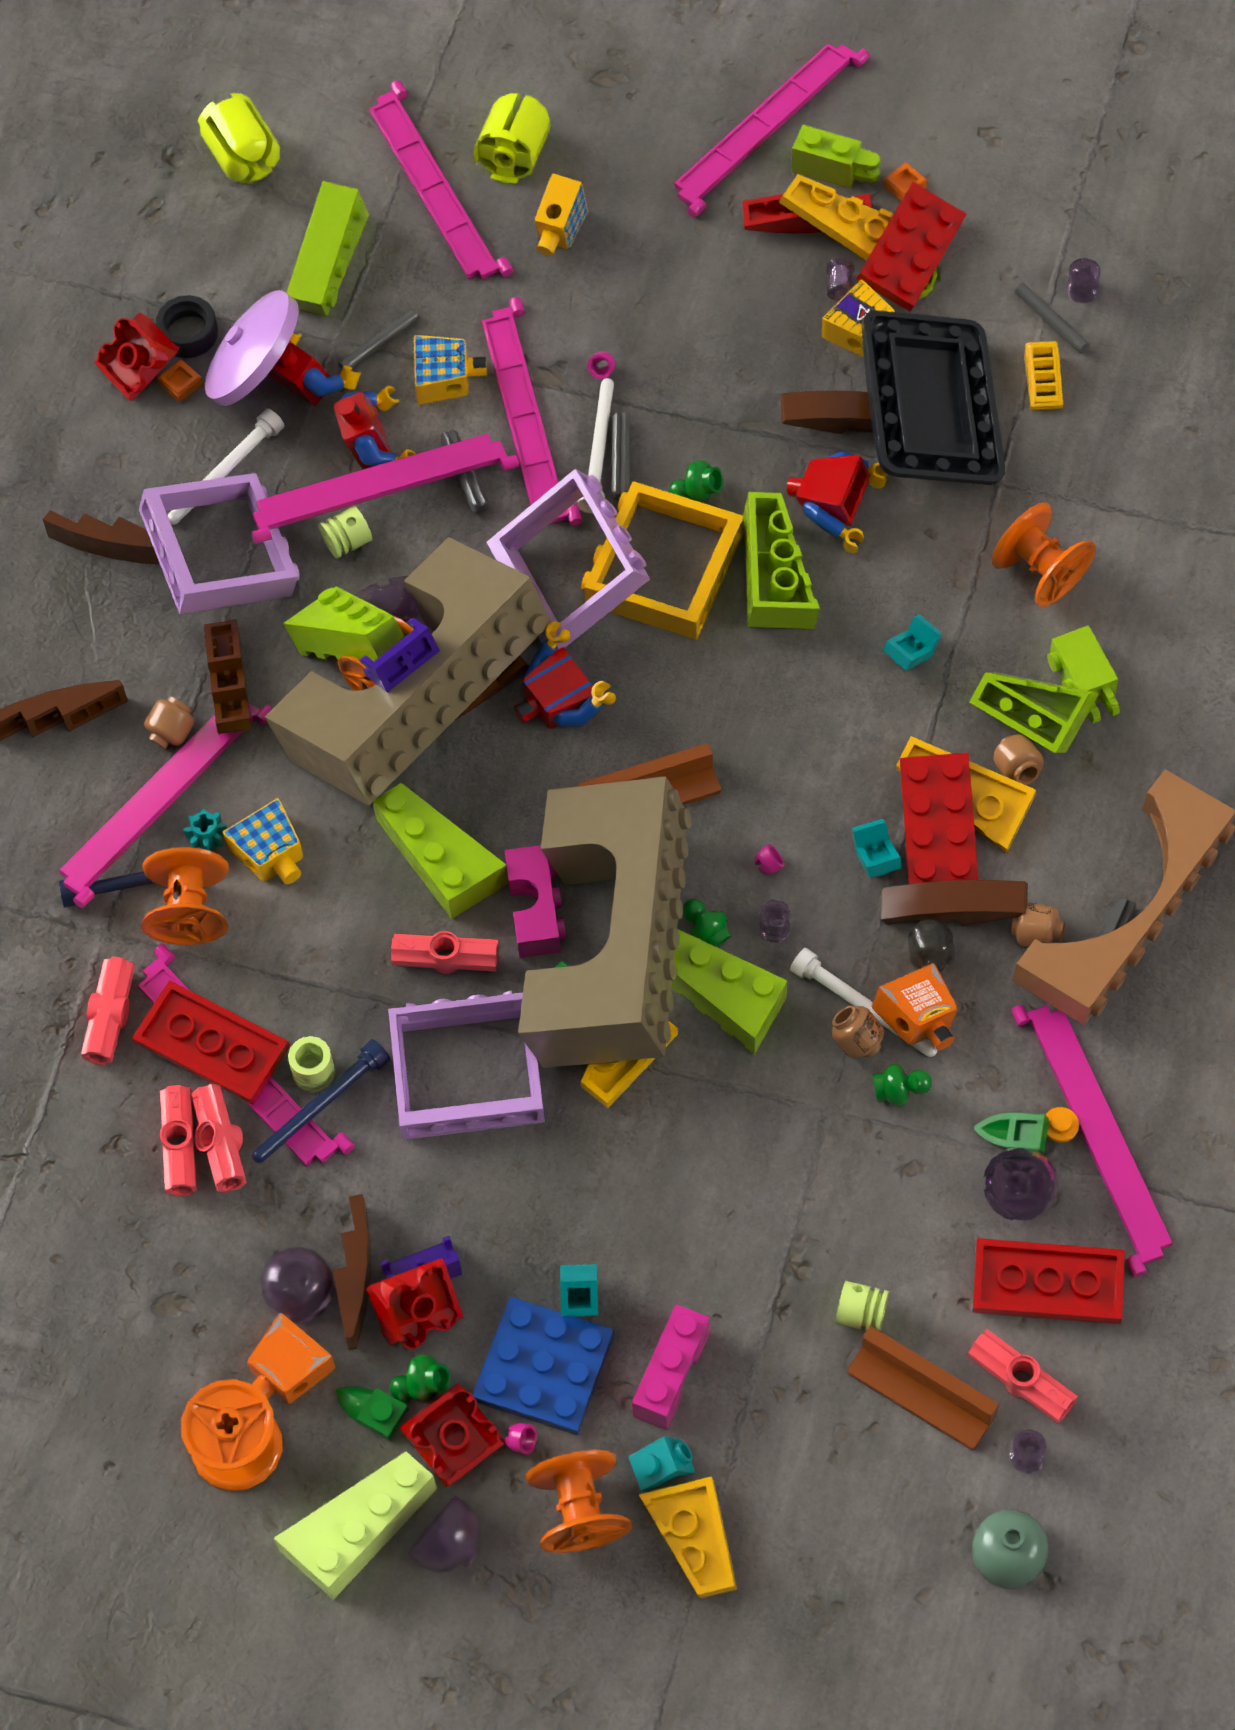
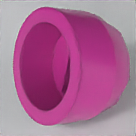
(606, 370)
(770, 860)
(521, 1438)

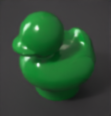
(699, 482)
(708, 925)
(895, 1084)
(423, 1380)

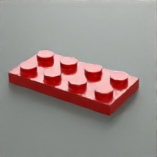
(911, 246)
(938, 818)
(211, 1042)
(1048, 1281)

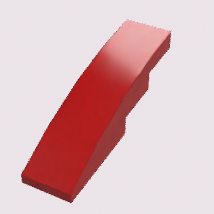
(769, 215)

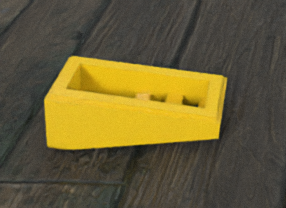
(1043, 356)

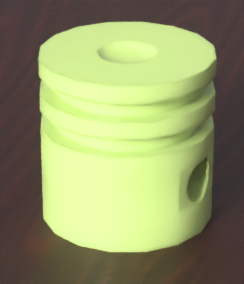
(345, 532)
(311, 1064)
(861, 1306)

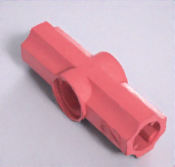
(466, 955)
(108, 1011)
(218, 1138)
(178, 1159)
(1003, 1361)

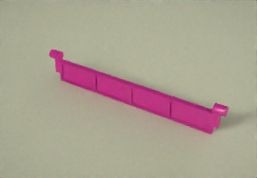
(763, 123)
(433, 187)
(521, 406)
(378, 482)
(147, 806)
(273, 1104)
(1100, 1134)

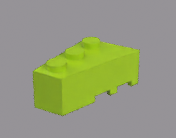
(1035, 708)

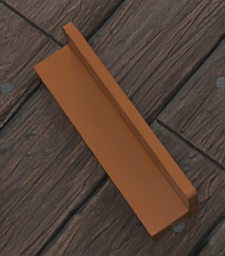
(687, 771)
(923, 1389)

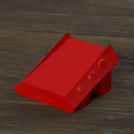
(135, 354)
(415, 1304)
(452, 1434)

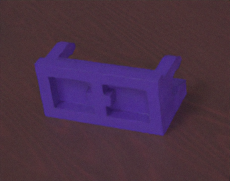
(402, 658)
(442, 1250)

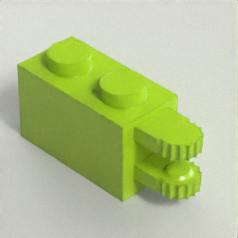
(833, 158)
(1085, 667)

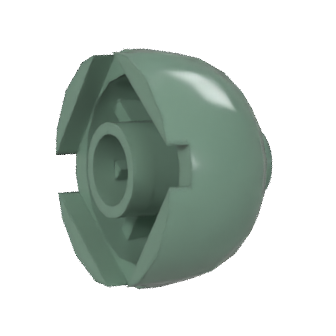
(1010, 1549)

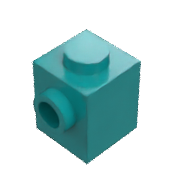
(579, 1290)

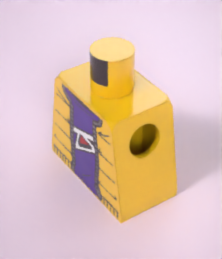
(844, 321)

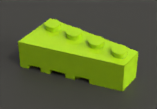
(343, 627)
(442, 854)

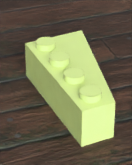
(355, 1525)

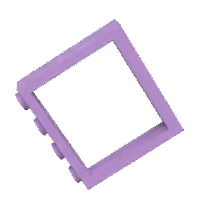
(544, 511)
(221, 593)
(470, 1116)

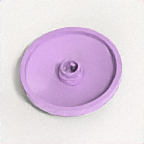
(251, 348)

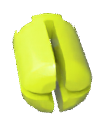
(513, 136)
(239, 139)

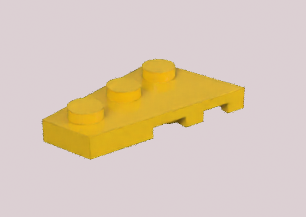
(610, 1079)
(695, 1533)

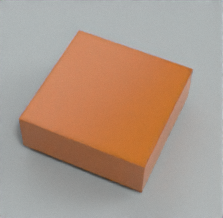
(901, 179)
(180, 380)

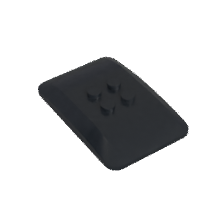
(932, 398)

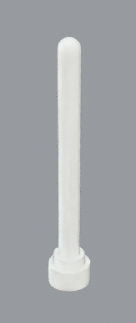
(268, 424)
(600, 436)
(808, 966)

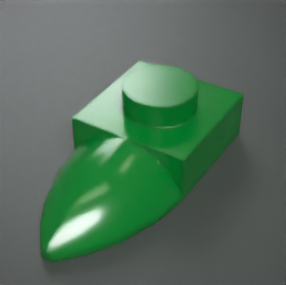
(1015, 1130)
(372, 1409)

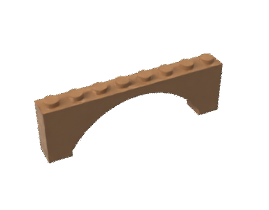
(1082, 973)

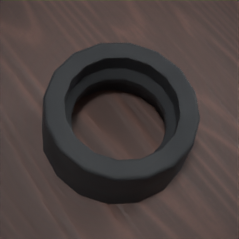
(189, 306)

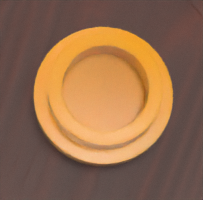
(1062, 1124)

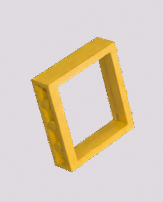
(652, 612)

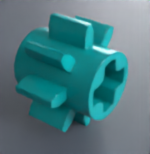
(201, 822)

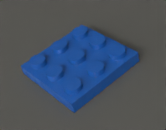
(543, 1365)

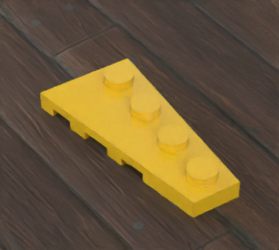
(996, 799)

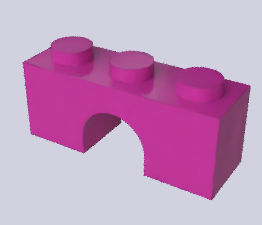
(537, 927)
(668, 1368)

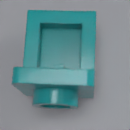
(914, 644)
(875, 848)
(661, 1462)

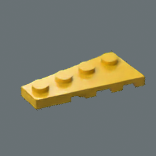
(837, 216)

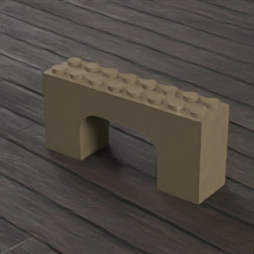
(369, 736)
(622, 996)

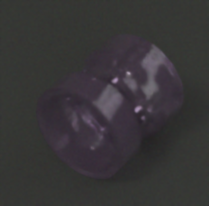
(1083, 280)

